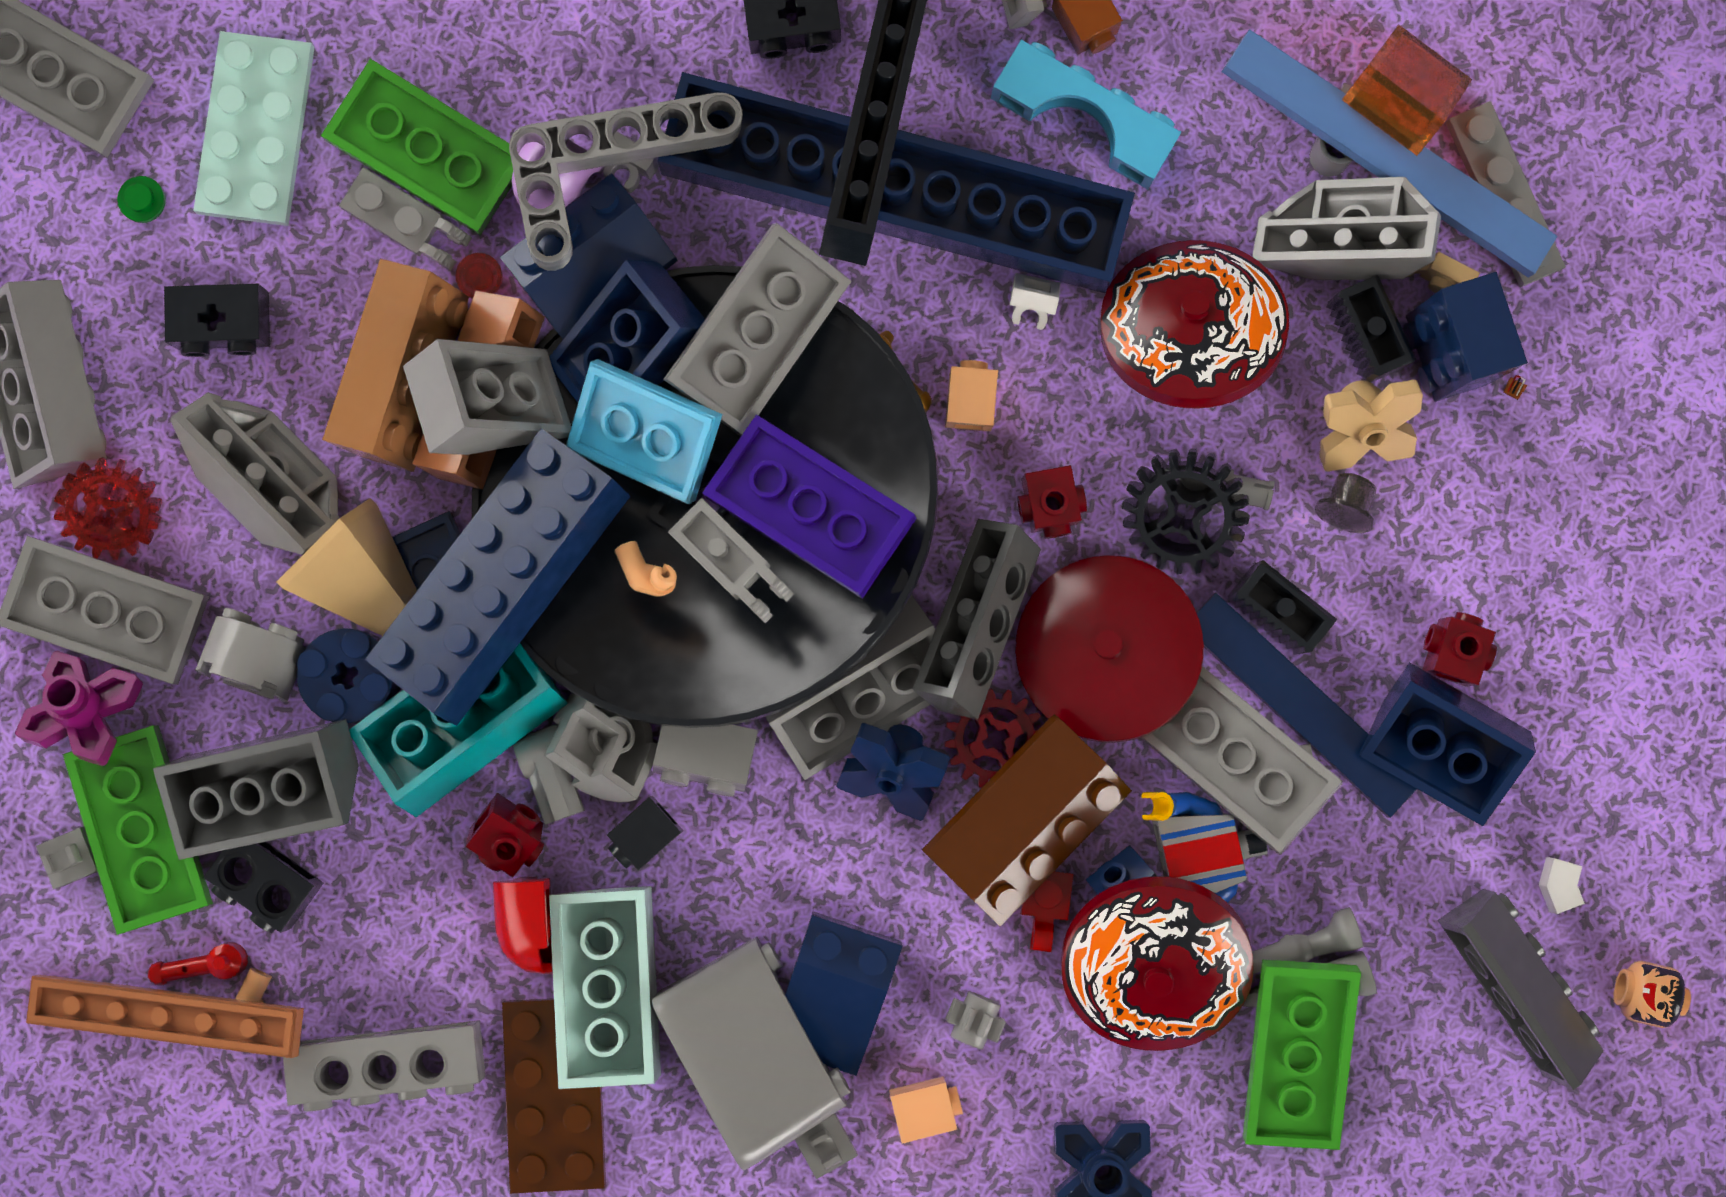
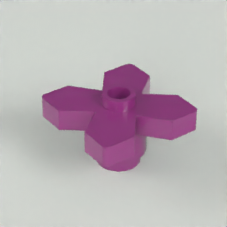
(77, 708)

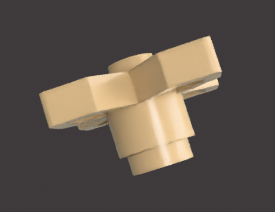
(1370, 420)

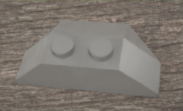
(1350, 230)
(259, 471)

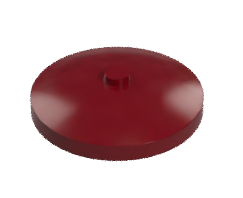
(1110, 648)

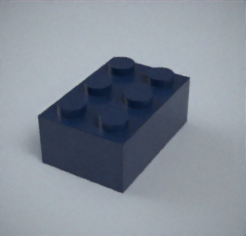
(1464, 337)

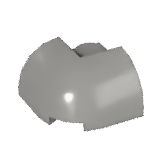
(602, 750)

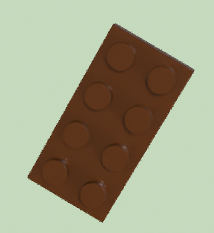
(550, 1130)

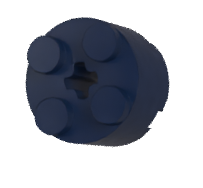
(325, 665)

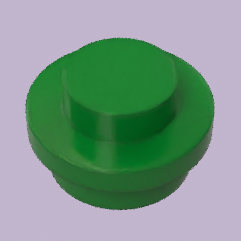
(141, 199)

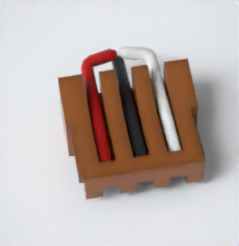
(1514, 387)

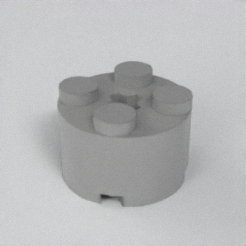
(252, 656)

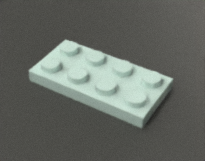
(254, 128)

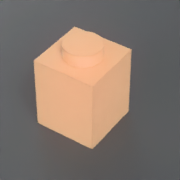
(971, 396)
(925, 1109)

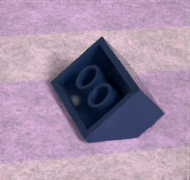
(604, 233)
(1447, 744)

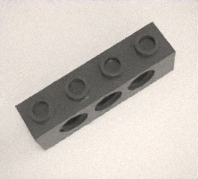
(977, 618)

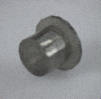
(1348, 504)

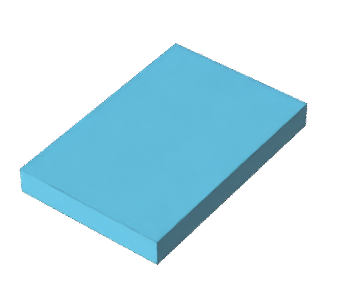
(643, 431)

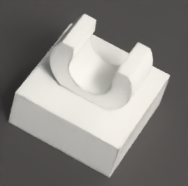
(1035, 295)

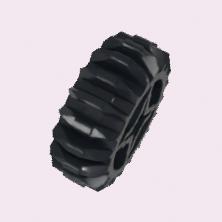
(1194, 529)

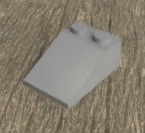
(484, 396)

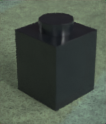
(643, 834)

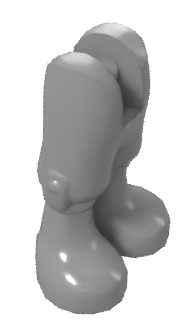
(1339, 936)

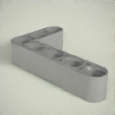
(606, 152)

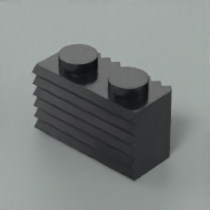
(1371, 330)
(1281, 608)

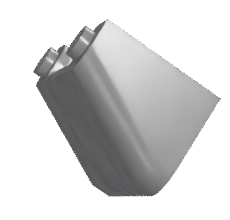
(749, 1052)

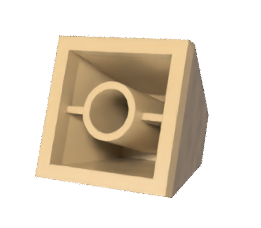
(354, 571)

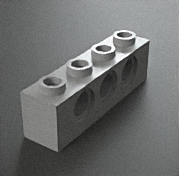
(457, 1043)

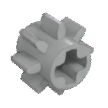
(975, 1020)

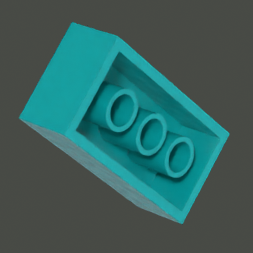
(427, 757)

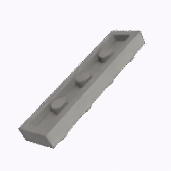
(1494, 165)

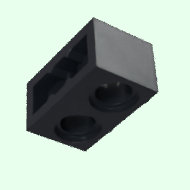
(268, 870)

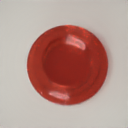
(478, 273)

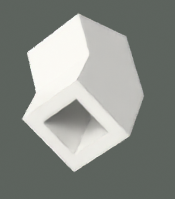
(1560, 885)

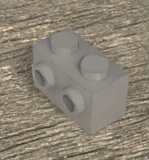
(706, 756)

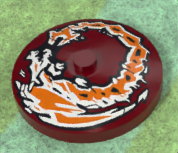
(1194, 324)
(1157, 963)

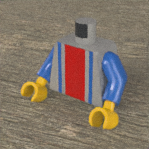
(1201, 842)

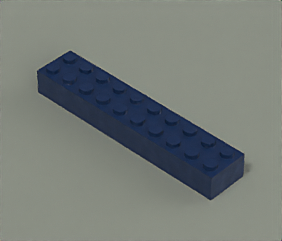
(931, 194)

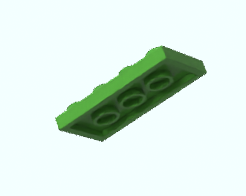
(423, 146)
(132, 834)
(1301, 1054)

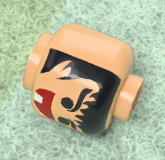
(1651, 994)

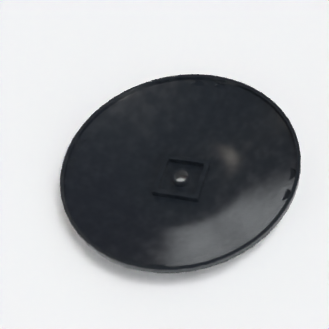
(699, 650)

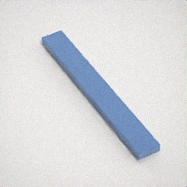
(1451, 192)

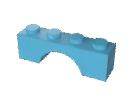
(1039, 82)

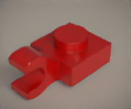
(1046, 904)

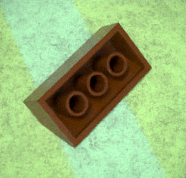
(1027, 819)

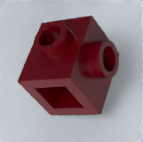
(1055, 484)
(1456, 664)
(506, 836)

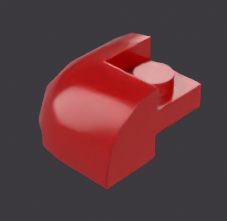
(524, 922)

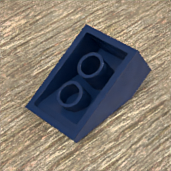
(633, 323)
(841, 987)

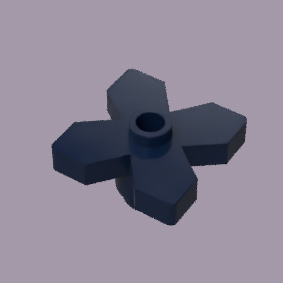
(896, 766)
(1121, 1150)

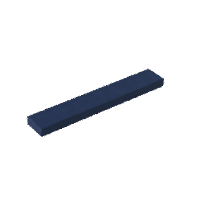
(1298, 702)

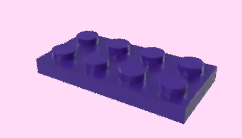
(809, 506)

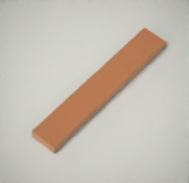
(165, 1016)

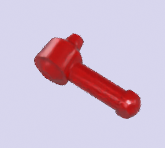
(222, 962)

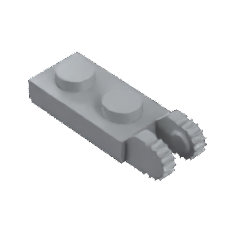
(400, 217)
(726, 556)

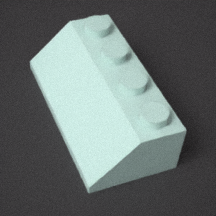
(604, 987)

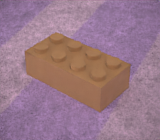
(374, 402)

